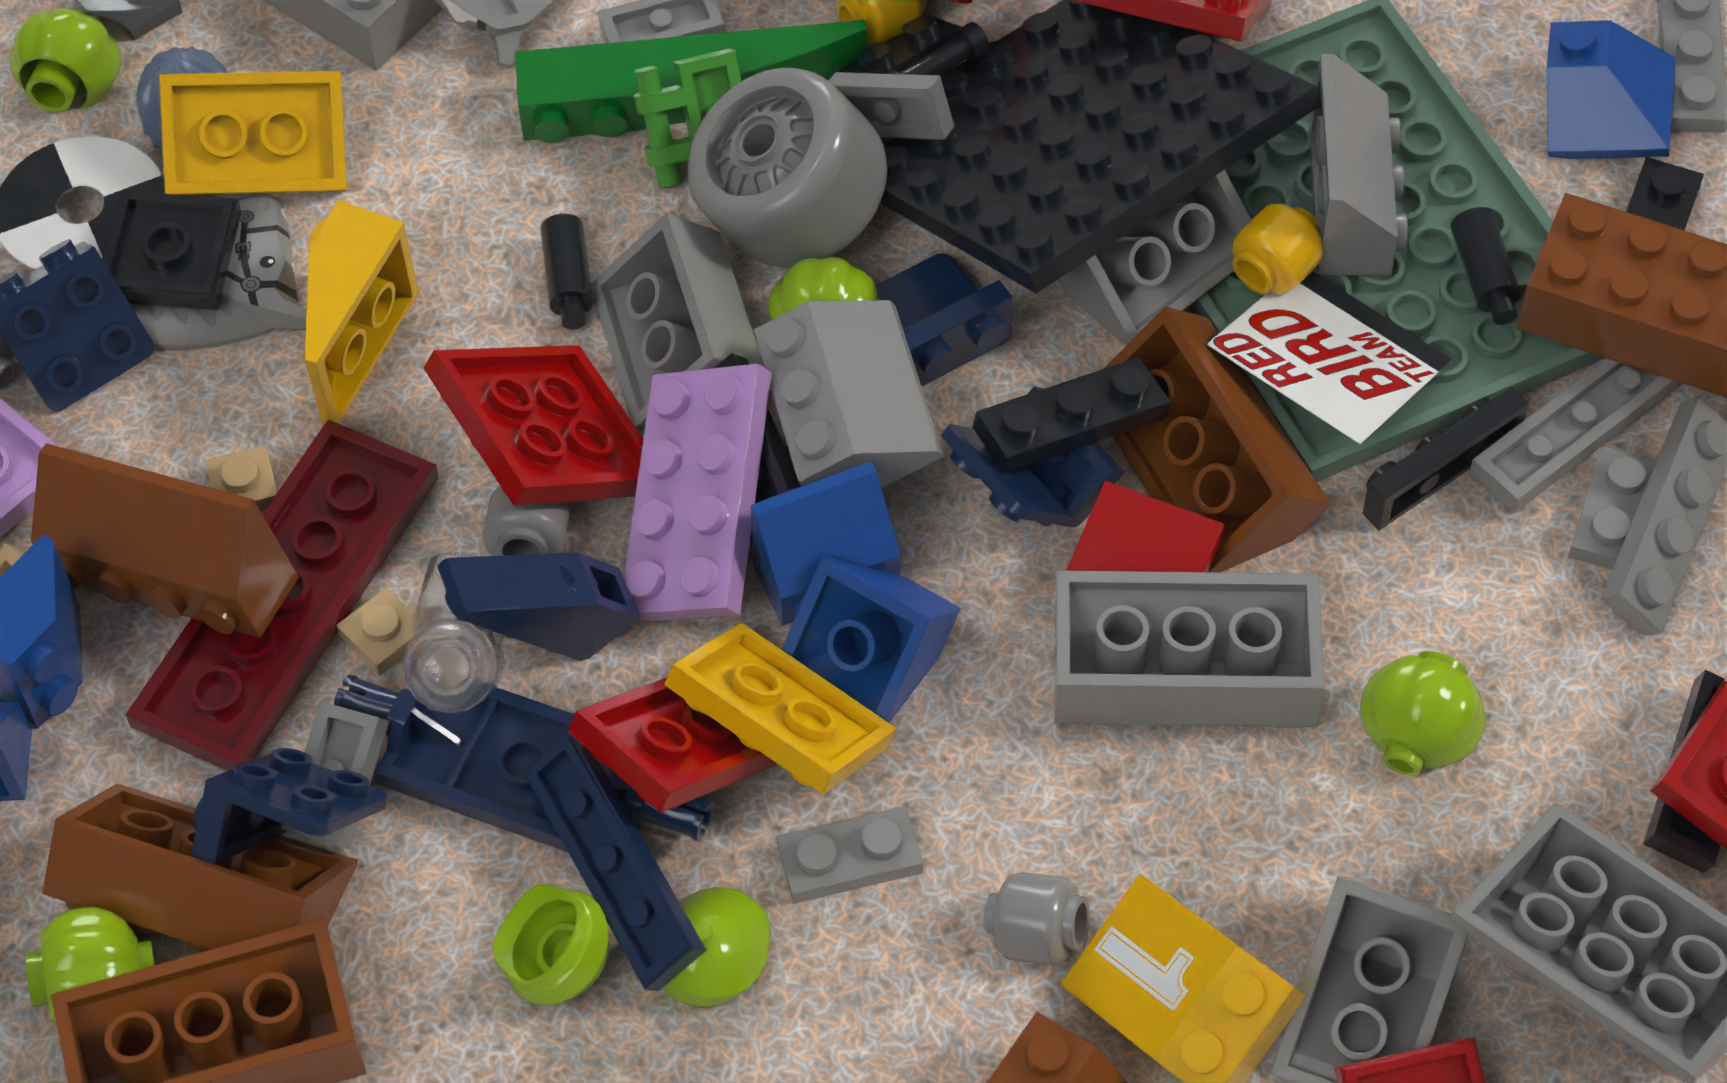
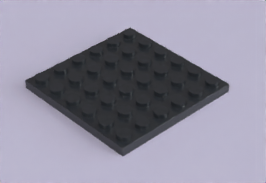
(1083, 136)

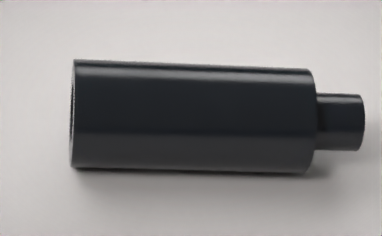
(1486, 263)
(566, 269)

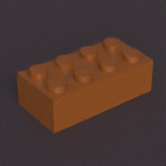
(1632, 293)

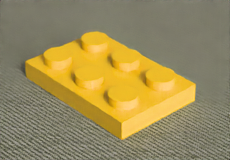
(252, 133)
(780, 708)

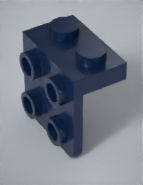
(946, 315)
(70, 324)
(1048, 491)
(278, 789)

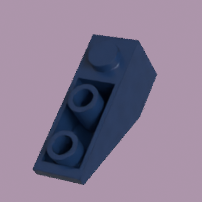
(546, 600)

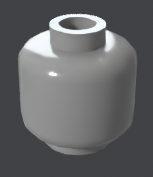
(524, 527)
(1037, 918)

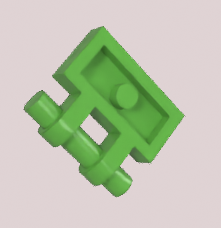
(700, 85)

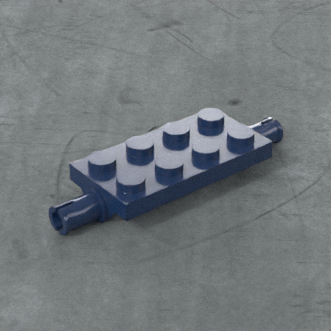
(478, 759)

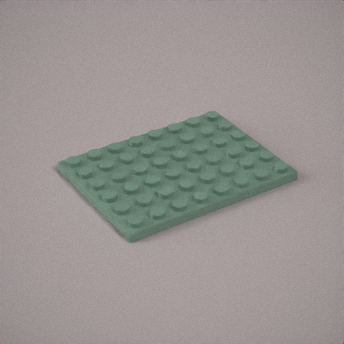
(1446, 170)

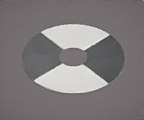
(34, 186)

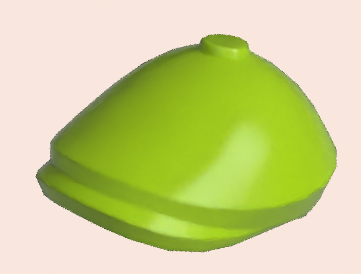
(735, 943)
(552, 944)

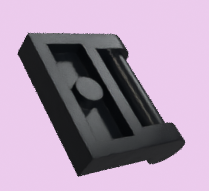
(923, 48)

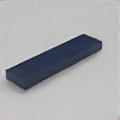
(615, 862)

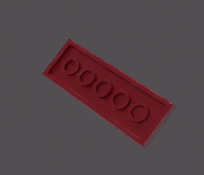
(337, 526)

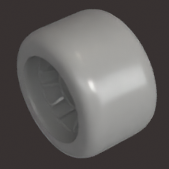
(787, 167)

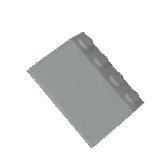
(1609, 940)

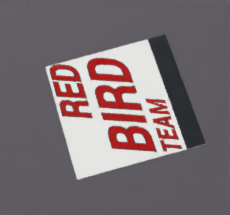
(1331, 355)

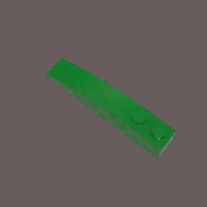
(593, 85)

